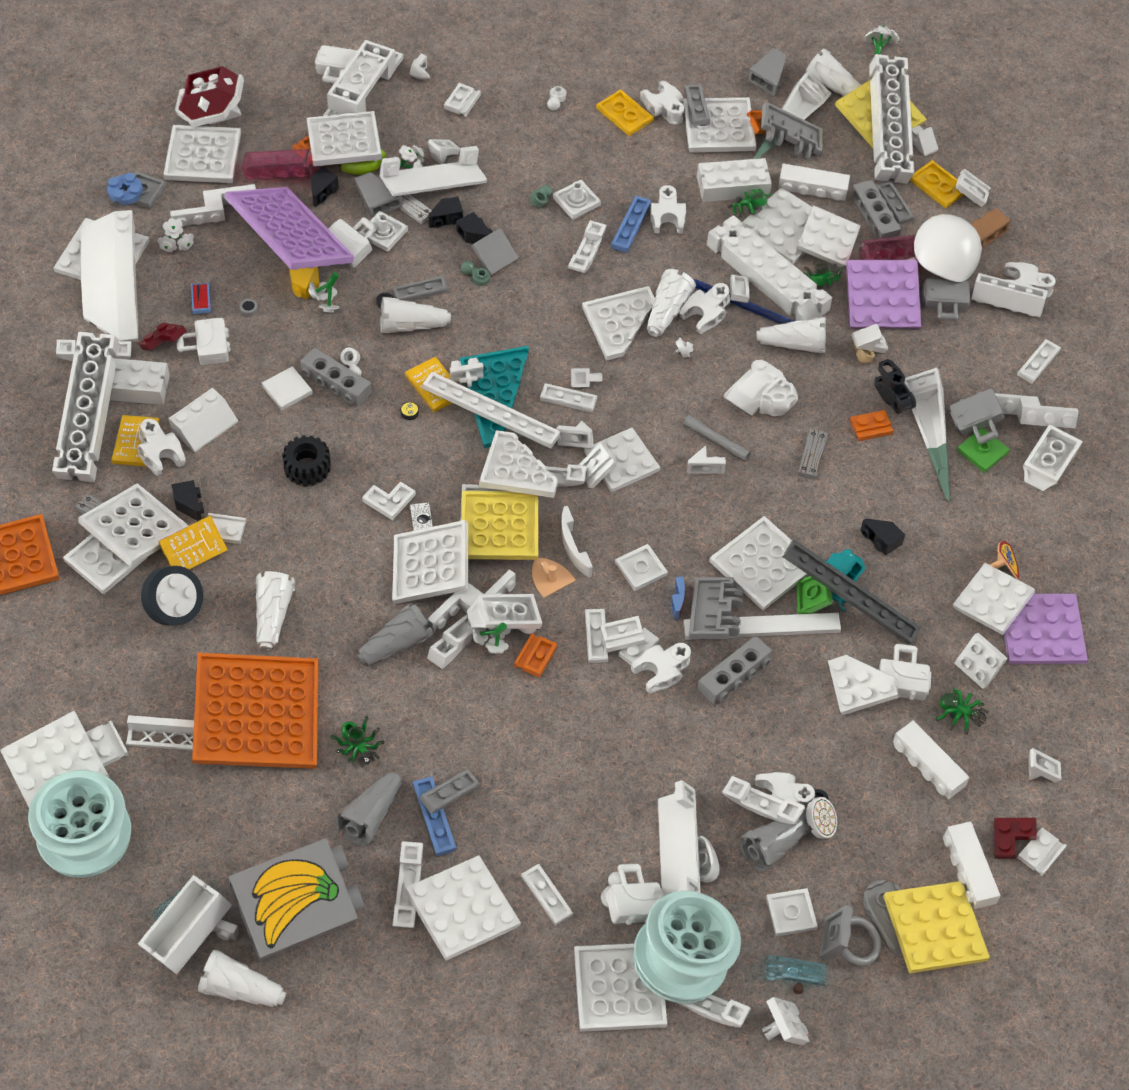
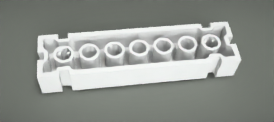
(891, 119)
(766, 268)
(86, 407)

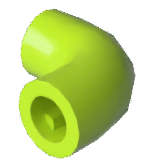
(363, 167)

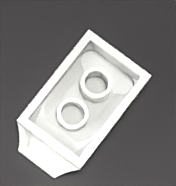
(749, 388)
(1050, 458)
(514, 610)

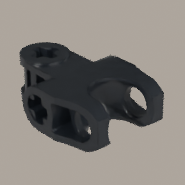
(894, 390)

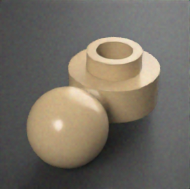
(864, 356)

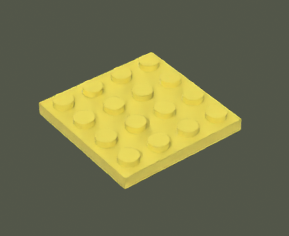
(857, 109)
(501, 525)
(936, 927)

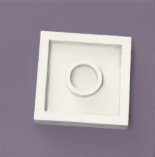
(287, 388)
(641, 567)
(791, 912)

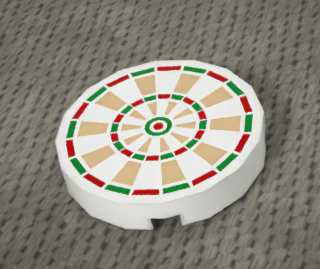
(821, 817)

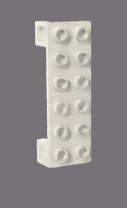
(434, 177)
(679, 840)

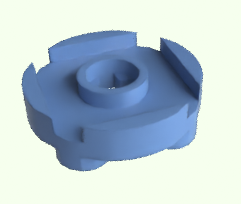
(118, 183)

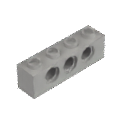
(875, 210)
(336, 377)
(738, 661)

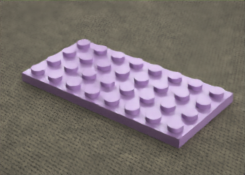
(289, 227)

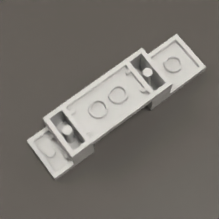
(360, 76)

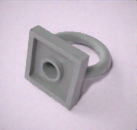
(838, 932)

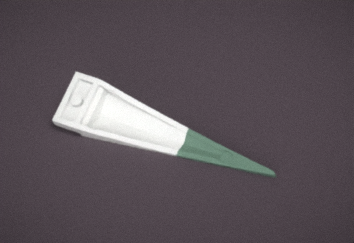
(803, 101)
(931, 420)

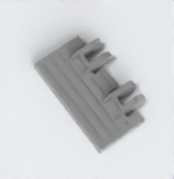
(793, 129)
(713, 608)

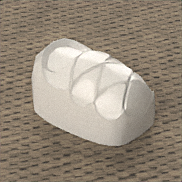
(708, 861)

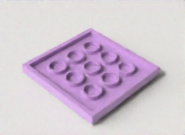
(883, 294)
(1047, 632)

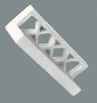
(161, 726)

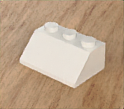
(202, 420)

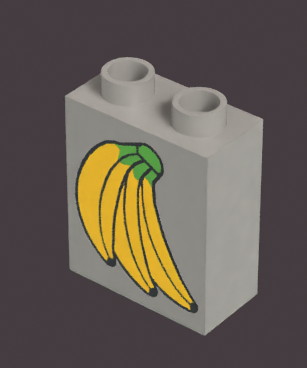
(295, 898)

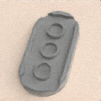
(879, 914)

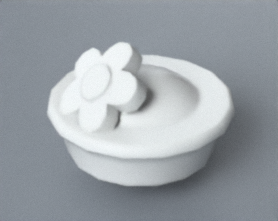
(684, 347)

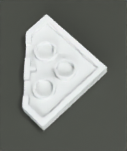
(860, 685)

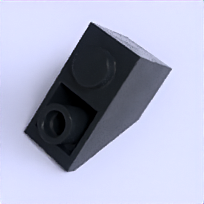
(323, 185)
(445, 212)
(472, 228)
(186, 499)
(882, 534)

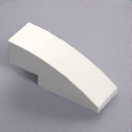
(451, 643)

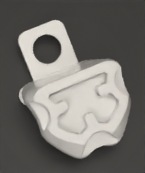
(778, 397)

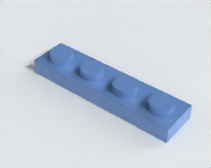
(631, 224)
(436, 823)

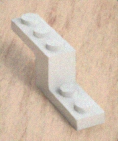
(213, 207)
(1032, 413)
(466, 598)

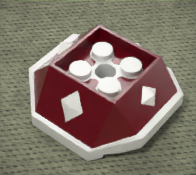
(209, 96)

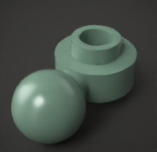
(540, 197)
(469, 268)

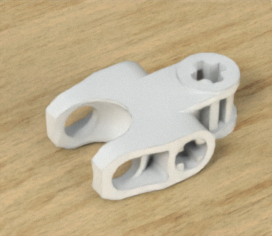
(666, 103)
(667, 210)
(1029, 275)
(707, 305)
(157, 446)
(664, 664)
(784, 786)

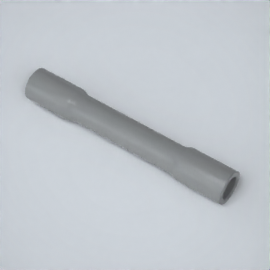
(734, 448)

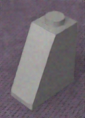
(769, 71)
(376, 195)

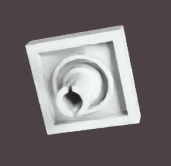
(576, 199)
(388, 231)
(980, 660)
(786, 1022)

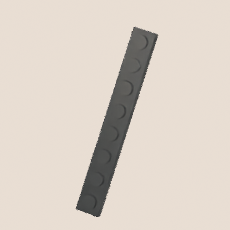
(851, 592)

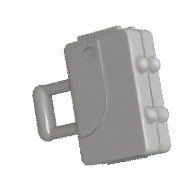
(946, 296)
(976, 413)

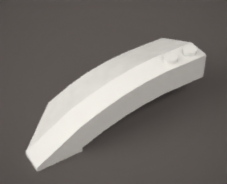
(110, 275)

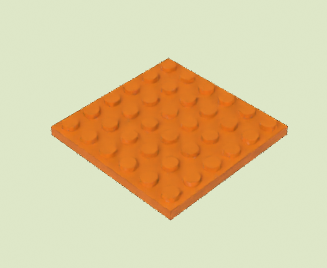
(255, 711)

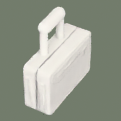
(332, 62)
(352, 240)
(211, 341)
(911, 678)
(632, 901)

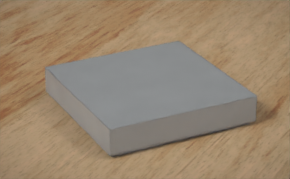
(151, 187)
(494, 251)

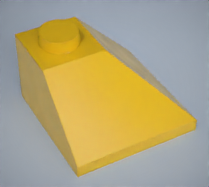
(301, 280)

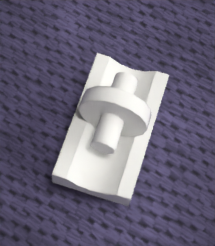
(466, 373)

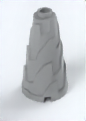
(396, 636)
(366, 813)
(770, 842)

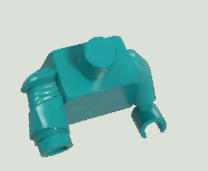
(848, 564)

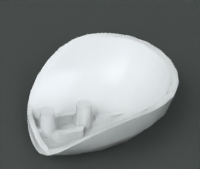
(948, 247)

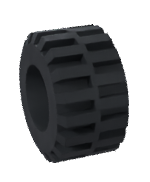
(306, 472)

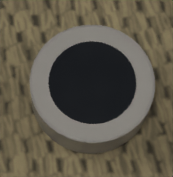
(248, 307)

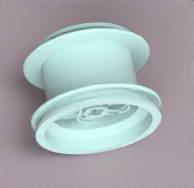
(92, 839)
(678, 961)

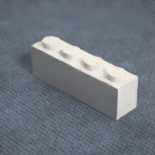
(814, 182)
(1009, 295)
(930, 760)
(971, 865)

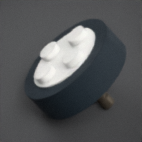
(172, 595)

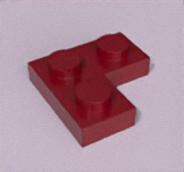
(164, 332)
(1008, 831)

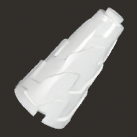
(832, 74)
(669, 299)
(408, 316)
(796, 335)
(272, 601)
(236, 981)

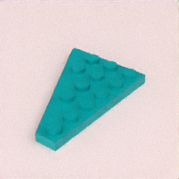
(500, 383)

